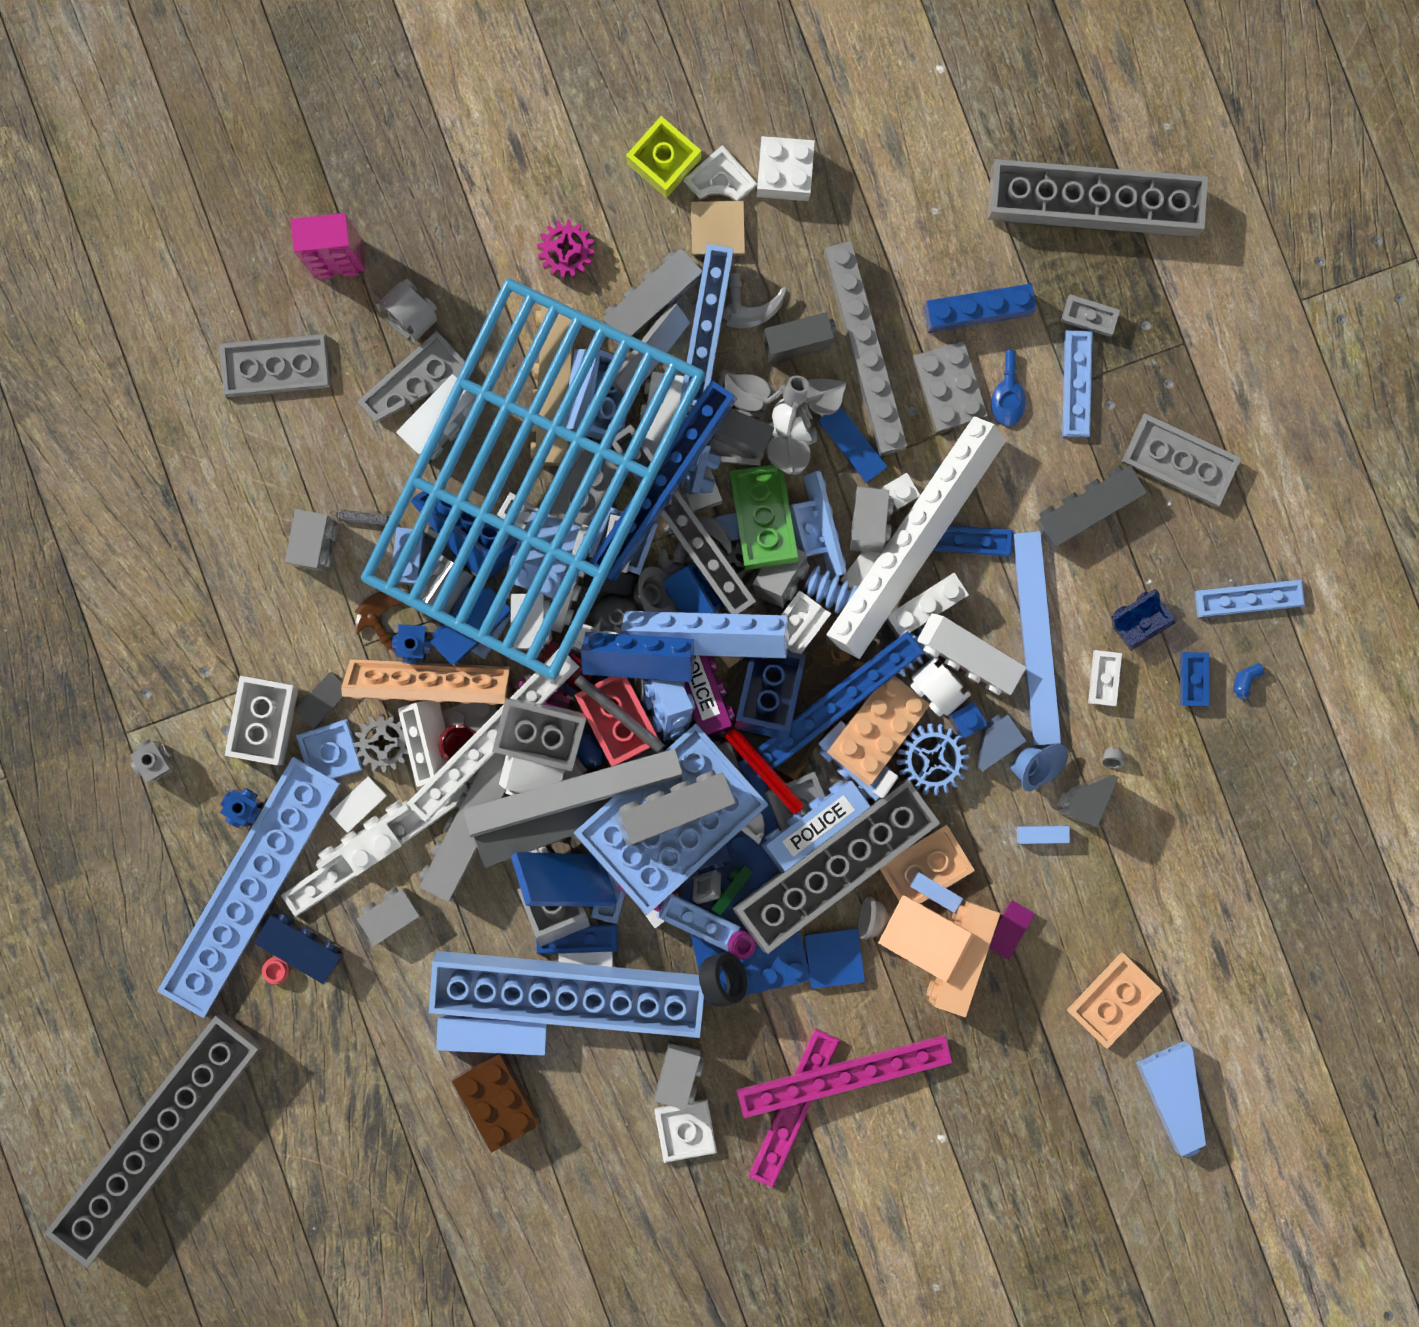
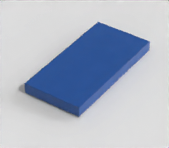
(562, 879)

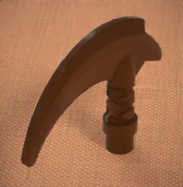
(369, 614)

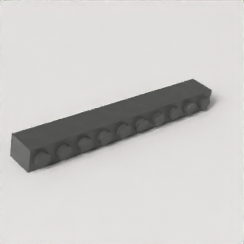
(531, 835)

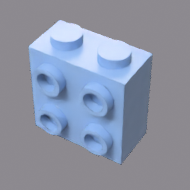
(669, 707)

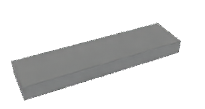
(661, 336)

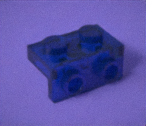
(1142, 619)

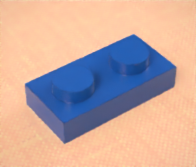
(1194, 679)

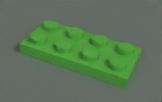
(763, 517)

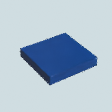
(834, 958)

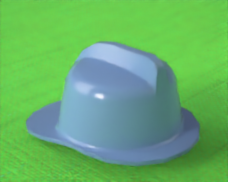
(1039, 766)

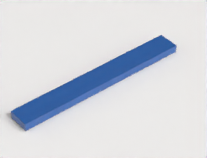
(837, 702)

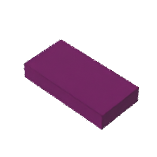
(1010, 929)

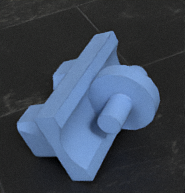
(695, 479)

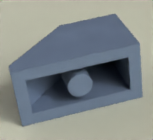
(998, 741)

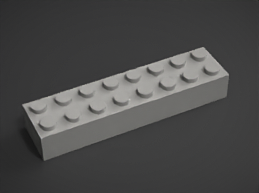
(1097, 198)
(836, 866)

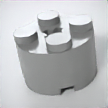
(408, 311)

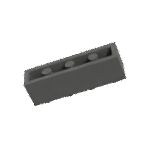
(1090, 507)

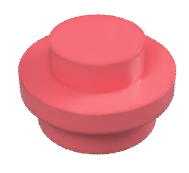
(275, 970)

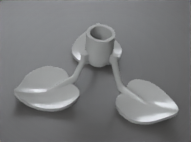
(822, 396)

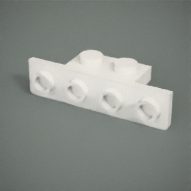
(369, 844)

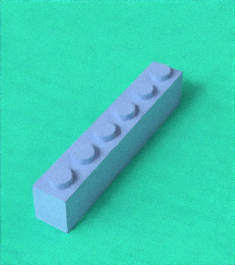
(709, 314)
(715, 633)

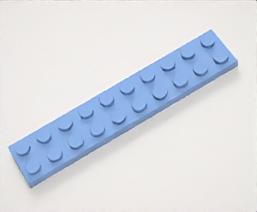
(248, 887)

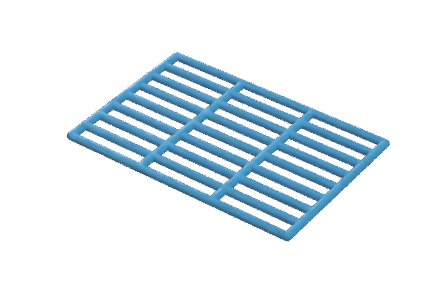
(554, 428)

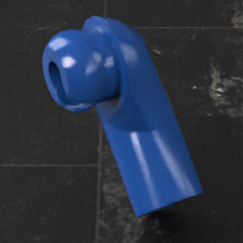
(1244, 680)

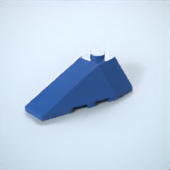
(461, 531)

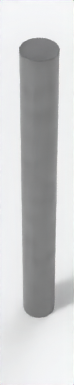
(619, 714)

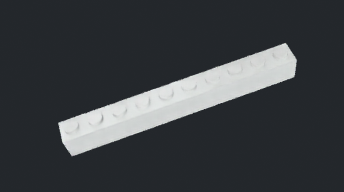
(916, 537)

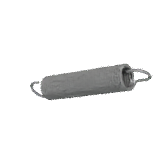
(362, 517)

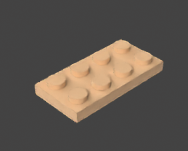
(878, 729)

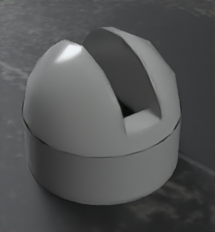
(1113, 758)

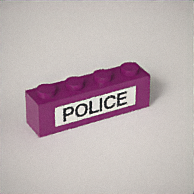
(708, 695)

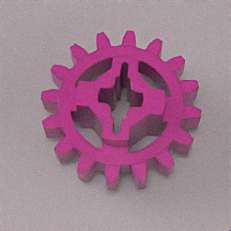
(576, 250)

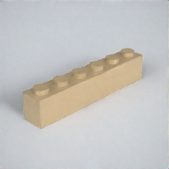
(559, 387)

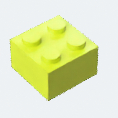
(663, 157)

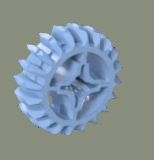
(945, 739)

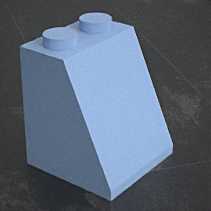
(536, 557)

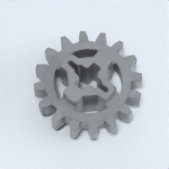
(381, 730)

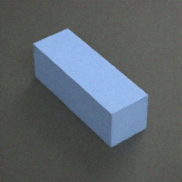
(1043, 834)
(936, 892)

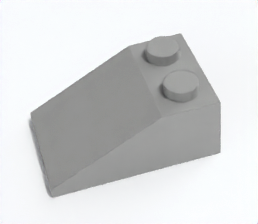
(539, 733)

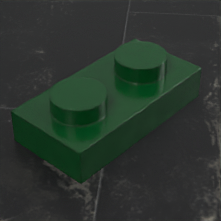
(737, 880)

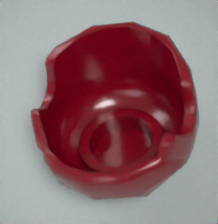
(453, 739)

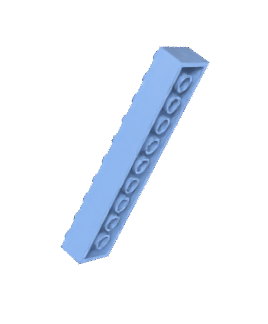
(566, 994)

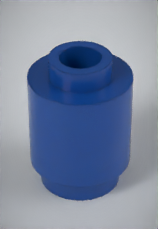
(590, 751)

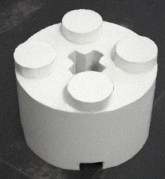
(940, 687)

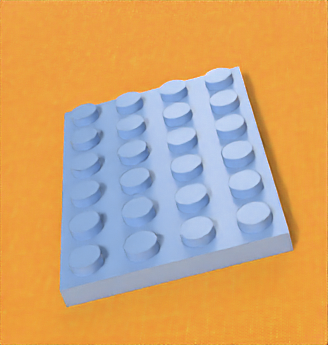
(663, 862)

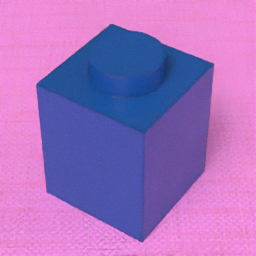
(967, 720)

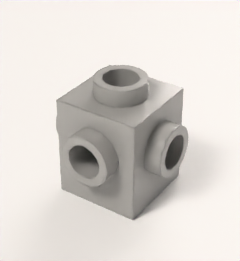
(160, 764)

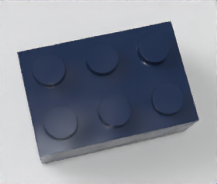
(770, 695)

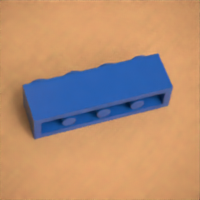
(979, 308)
(638, 656)

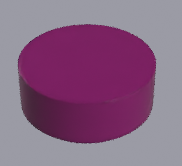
(741, 944)

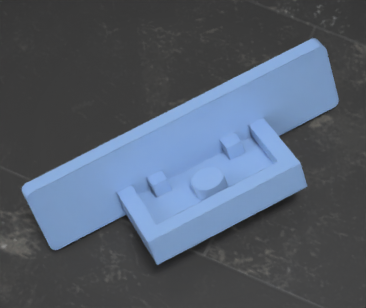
(815, 526)

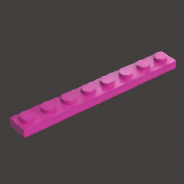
(844, 1076)

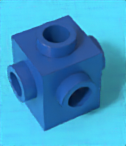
(410, 633)
(250, 805)

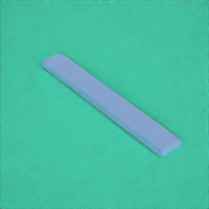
(1036, 638)

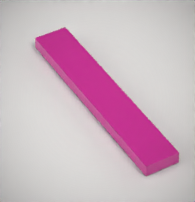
(789, 1119)

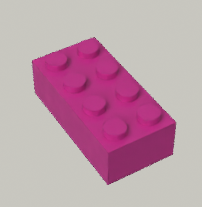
(328, 245)

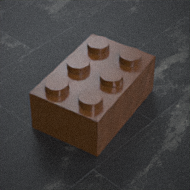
(496, 1101)

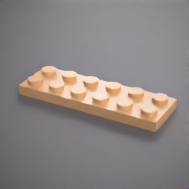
(426, 682)

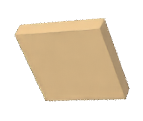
(717, 224)

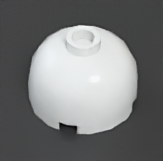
(801, 428)

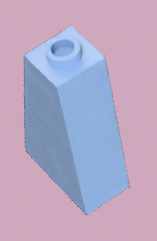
(1175, 1093)

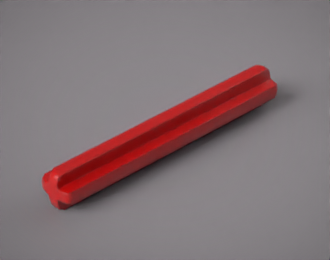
(764, 770)

